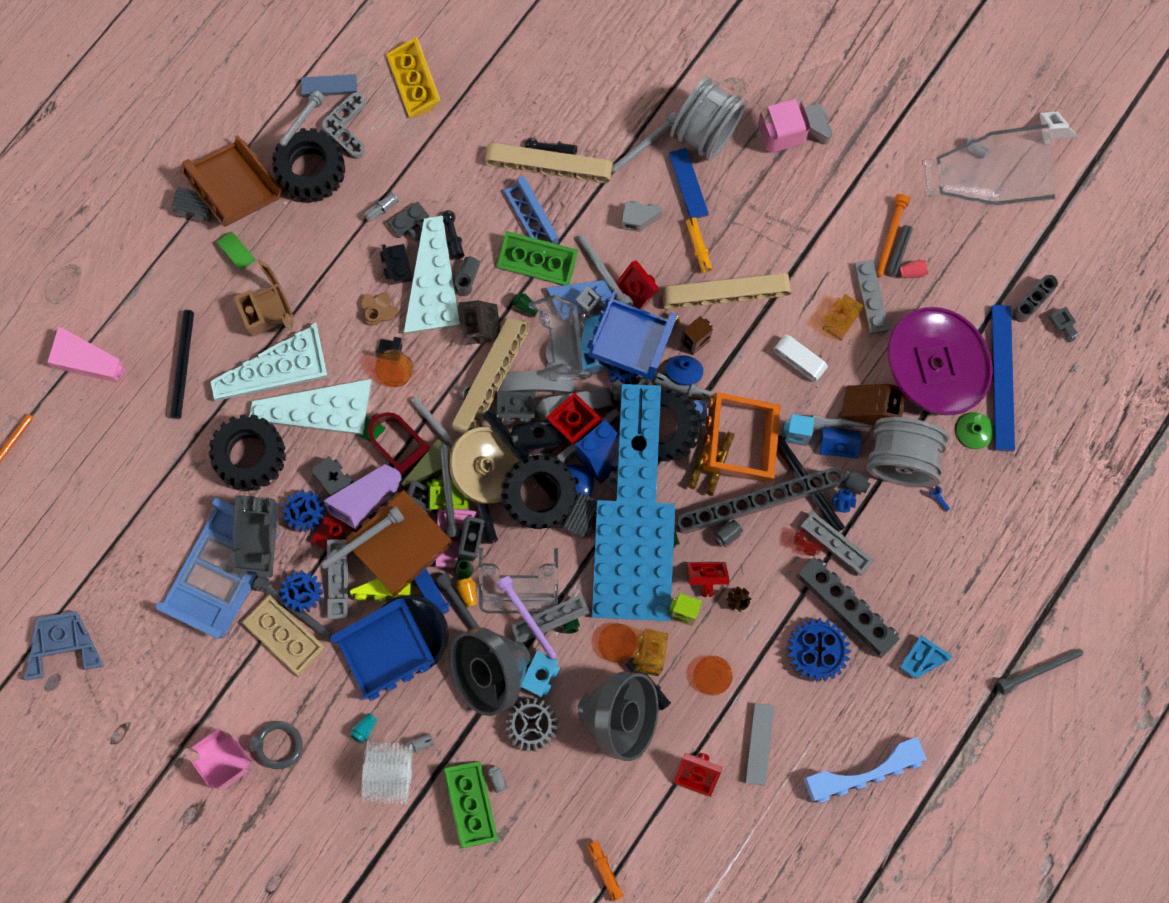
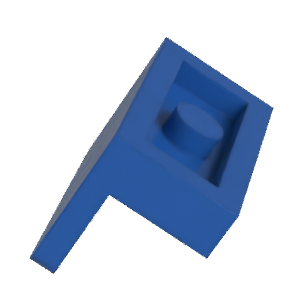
(840, 442)

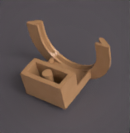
(265, 308)

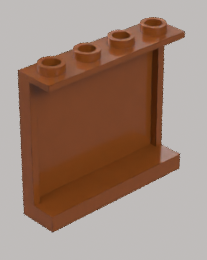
(232, 182)
(401, 549)

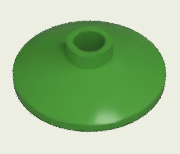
(972, 438)

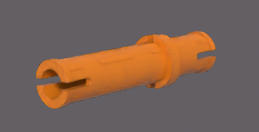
(605, 871)

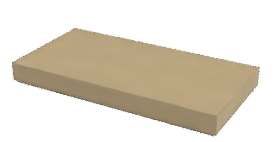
(283, 635)

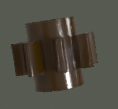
(738, 599)

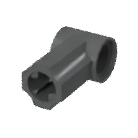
(467, 275)

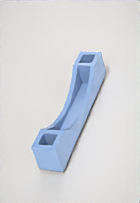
(903, 755)

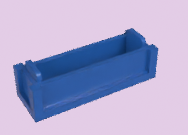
(430, 591)

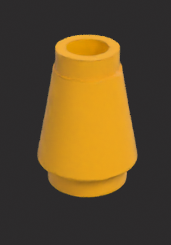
(467, 591)

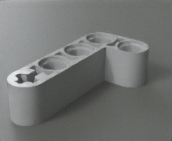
(599, 400)

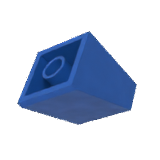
(599, 451)

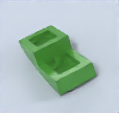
(236, 251)

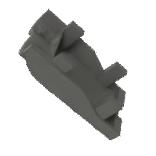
(254, 535)

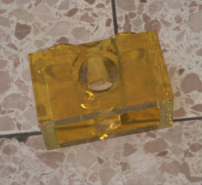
(839, 327)
(657, 643)

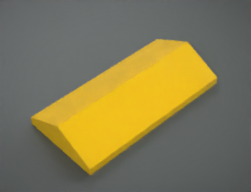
(413, 78)

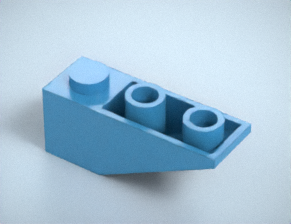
(590, 364)

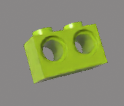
(685, 608)

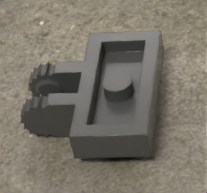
(408, 220)

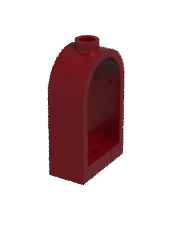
(414, 458)

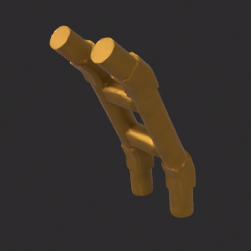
(721, 455)

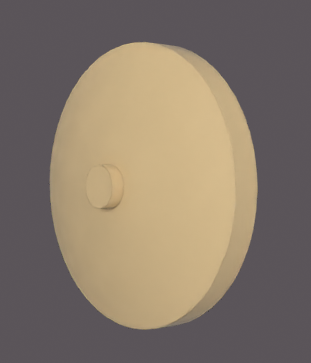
(479, 465)

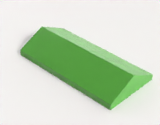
(537, 258)
(470, 804)

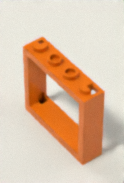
(769, 441)

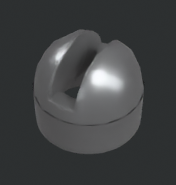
(464, 389)

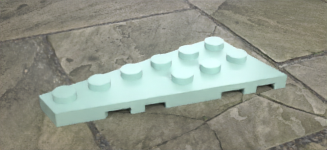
(432, 292)
(284, 364)

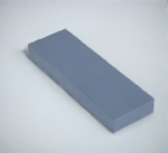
(329, 85)

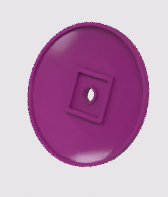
(957, 347)

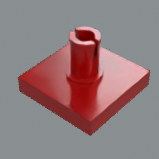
(637, 285)
(332, 529)
(707, 575)
(698, 773)

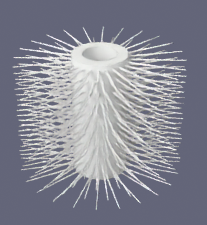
(387, 773)

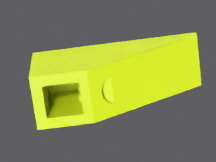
(376, 590)

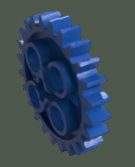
(801, 648)

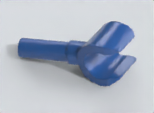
(938, 496)

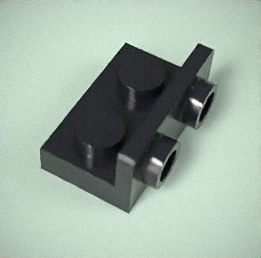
(397, 264)

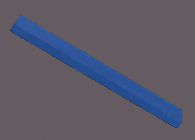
(1002, 378)

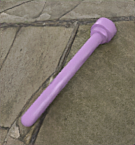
(506, 586)

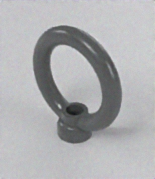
(256, 745)

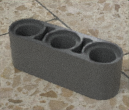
(1039, 291)

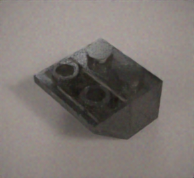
(479, 322)

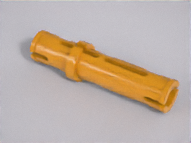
(701, 252)

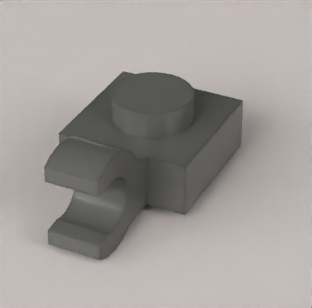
(1064, 322)

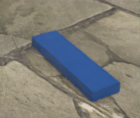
(688, 183)

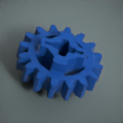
(305, 503)
(294, 588)

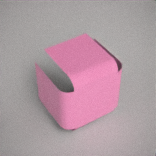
(788, 127)
(221, 760)

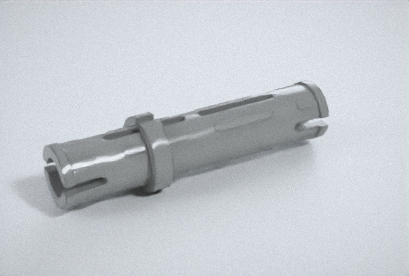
(690, 390)

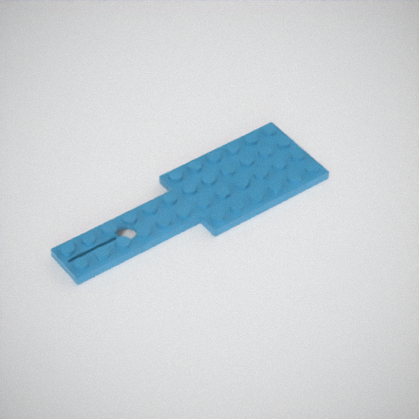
(635, 532)

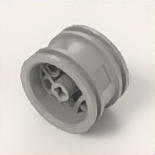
(708, 118)
(907, 452)

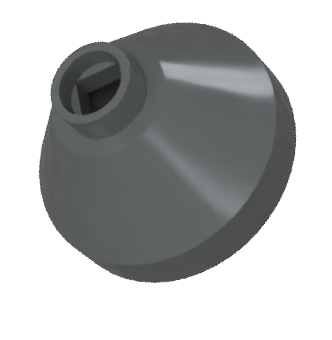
(487, 669)
(622, 715)

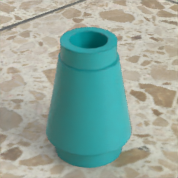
(363, 728)

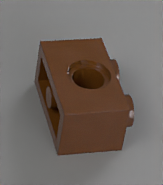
(697, 334)

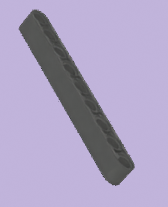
(766, 493)

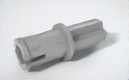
(381, 207)

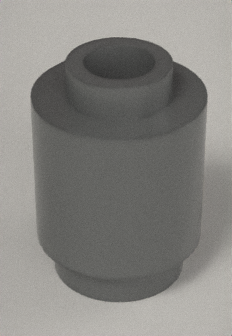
(855, 482)
(728, 533)

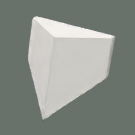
(1057, 125)

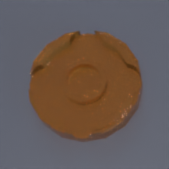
(394, 368)
(617, 643)
(713, 675)

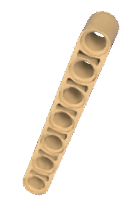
(548, 163)
(726, 291)
(491, 375)

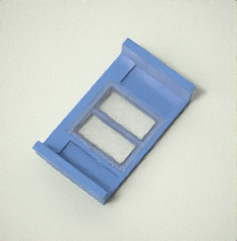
(206, 589)

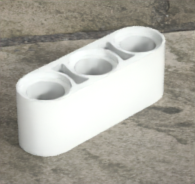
(800, 358)

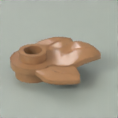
(379, 306)

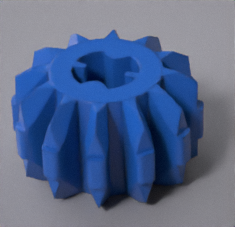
(627, 378)

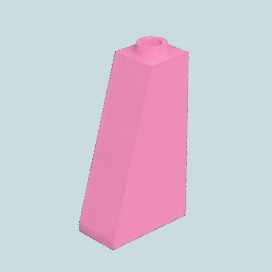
(80, 357)

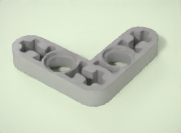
(339, 125)

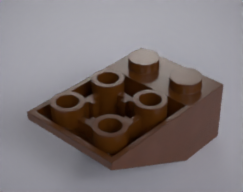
(872, 402)

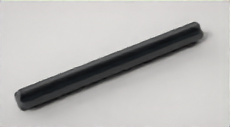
(182, 364)
(505, 435)
(818, 498)

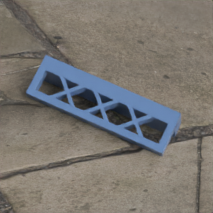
(536, 209)

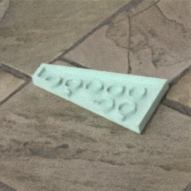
(327, 409)

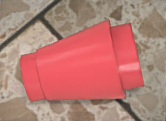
(915, 269)

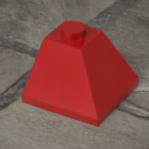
(574, 418)

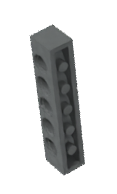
(849, 617)

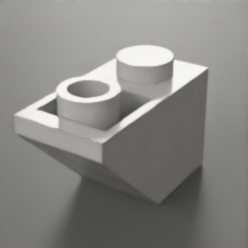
(818, 125)
(639, 216)

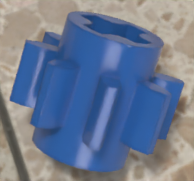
(844, 500)

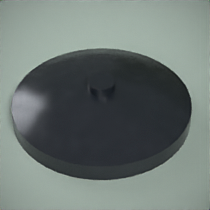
(429, 622)

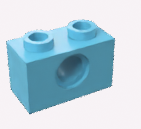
(798, 429)
(537, 687)

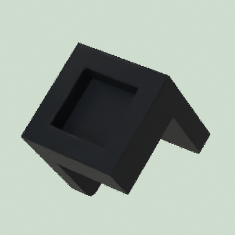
(386, 345)

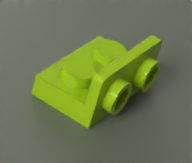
(436, 496)

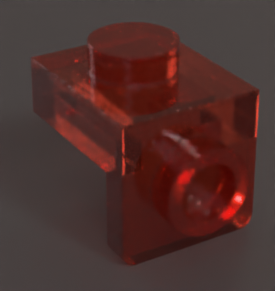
(808, 547)

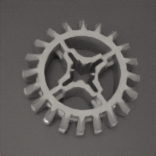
(538, 717)

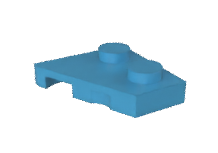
(923, 658)

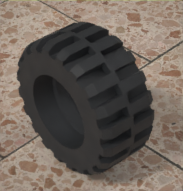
(315, 186)
(247, 428)
(686, 430)
(512, 491)

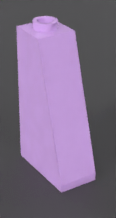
(364, 496)

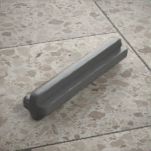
(899, 250)

